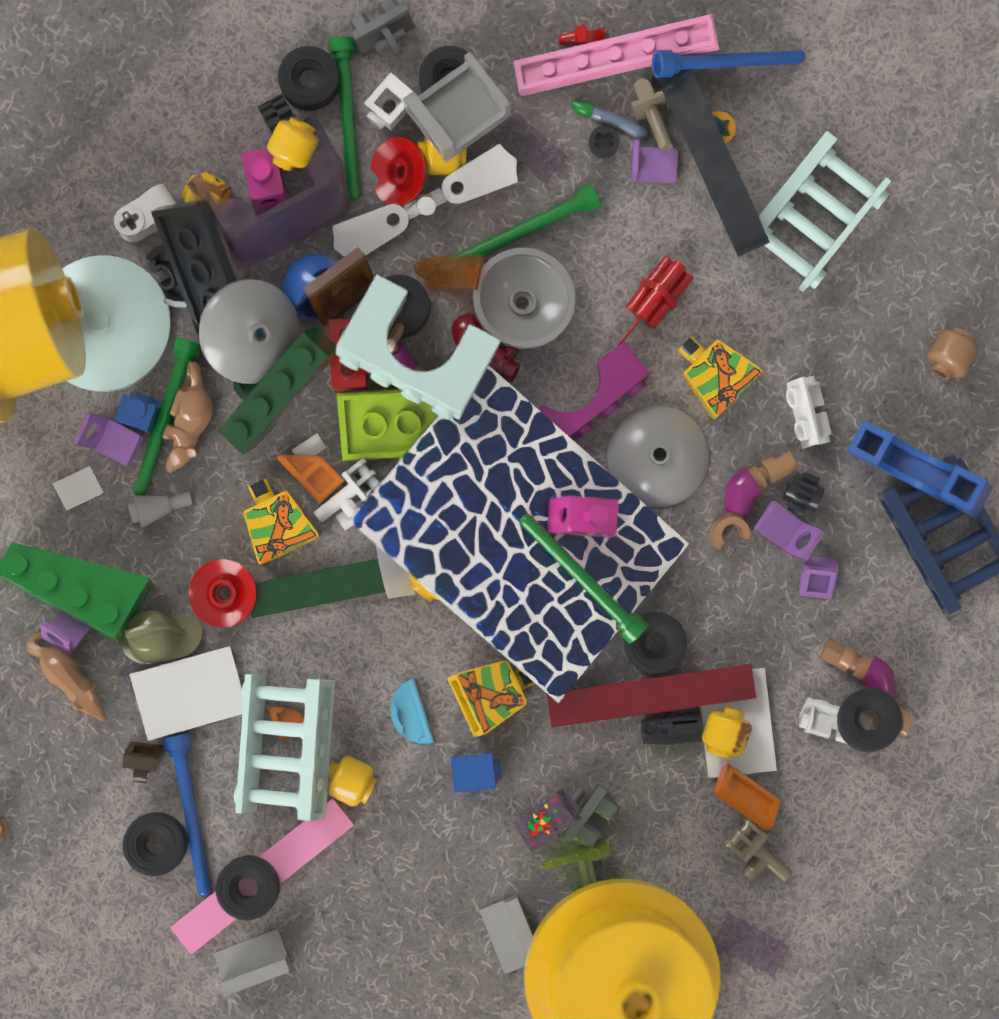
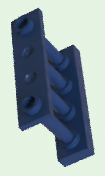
(932, 563)

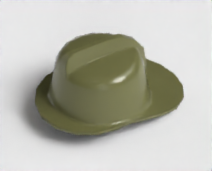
(161, 636)

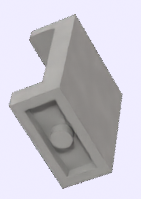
(459, 107)

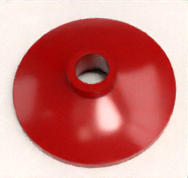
(388, 165)
(205, 591)

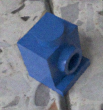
(138, 411)

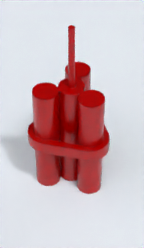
(658, 293)

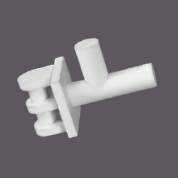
(344, 497)

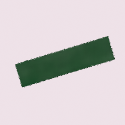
(318, 588)

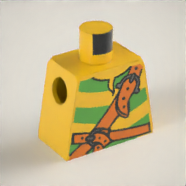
(716, 374)
(276, 523)
(489, 694)

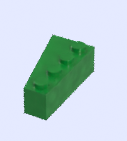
(81, 589)

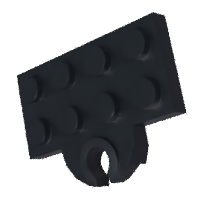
(191, 255)

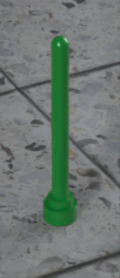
(342, 50)
(583, 200)
(185, 352)
(629, 624)

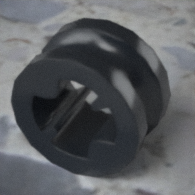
(603, 131)

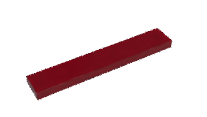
(653, 695)

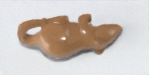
(193, 414)
(65, 673)

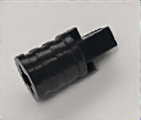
(673, 729)

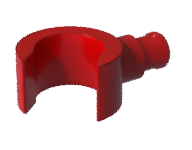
(582, 36)

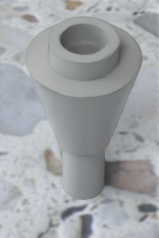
(151, 508)

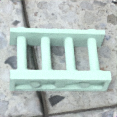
(804, 182)
(315, 758)

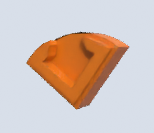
(285, 714)

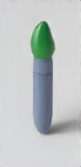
(610, 119)

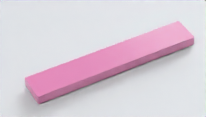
(614, 55)
(286, 858)

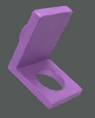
(652, 165)
(109, 438)
(787, 531)
(64, 632)

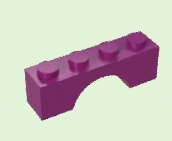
(618, 374)

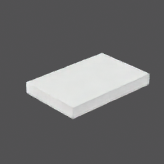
(188, 693)
(759, 752)

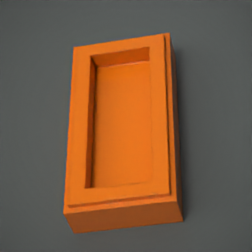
(747, 797)

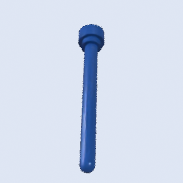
(667, 63)
(178, 749)

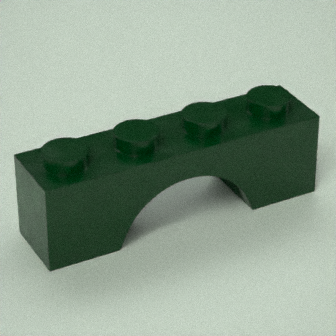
(283, 382)

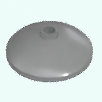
(530, 277)
(230, 326)
(654, 481)

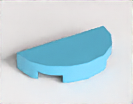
(409, 714)

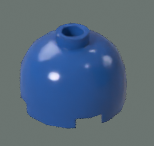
(298, 275)

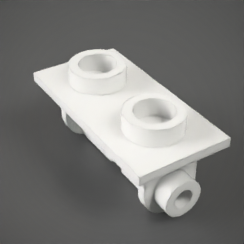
(810, 427)
(820, 716)

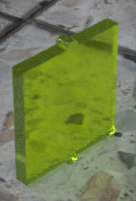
(575, 855)

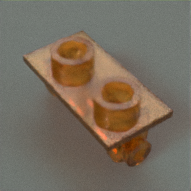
(450, 271)

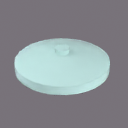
(121, 323)

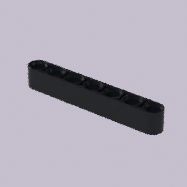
(714, 162)

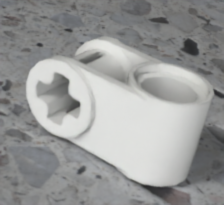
(140, 212)

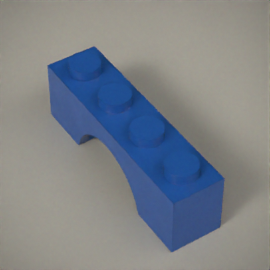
(930, 475)

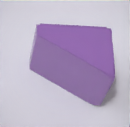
(818, 577)

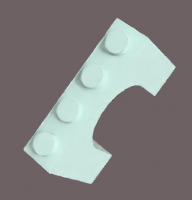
(444, 388)

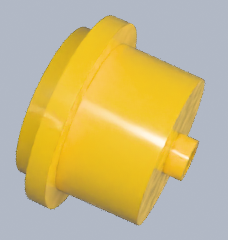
(37, 320)
(622, 956)

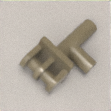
(649, 106)
(754, 847)

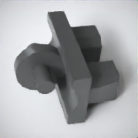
(382, 31)
(596, 801)

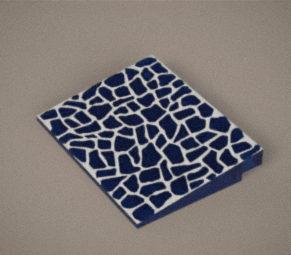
(455, 526)

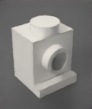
(388, 91)

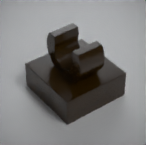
(143, 759)

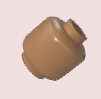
(952, 354)

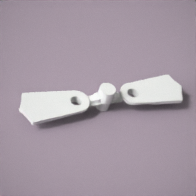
(479, 177)

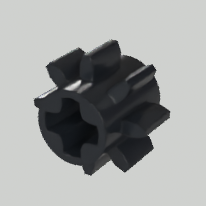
(803, 493)

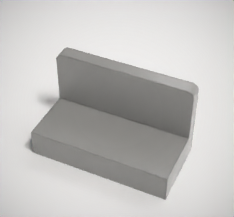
(508, 932)
(252, 962)

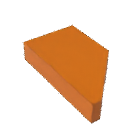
(312, 474)

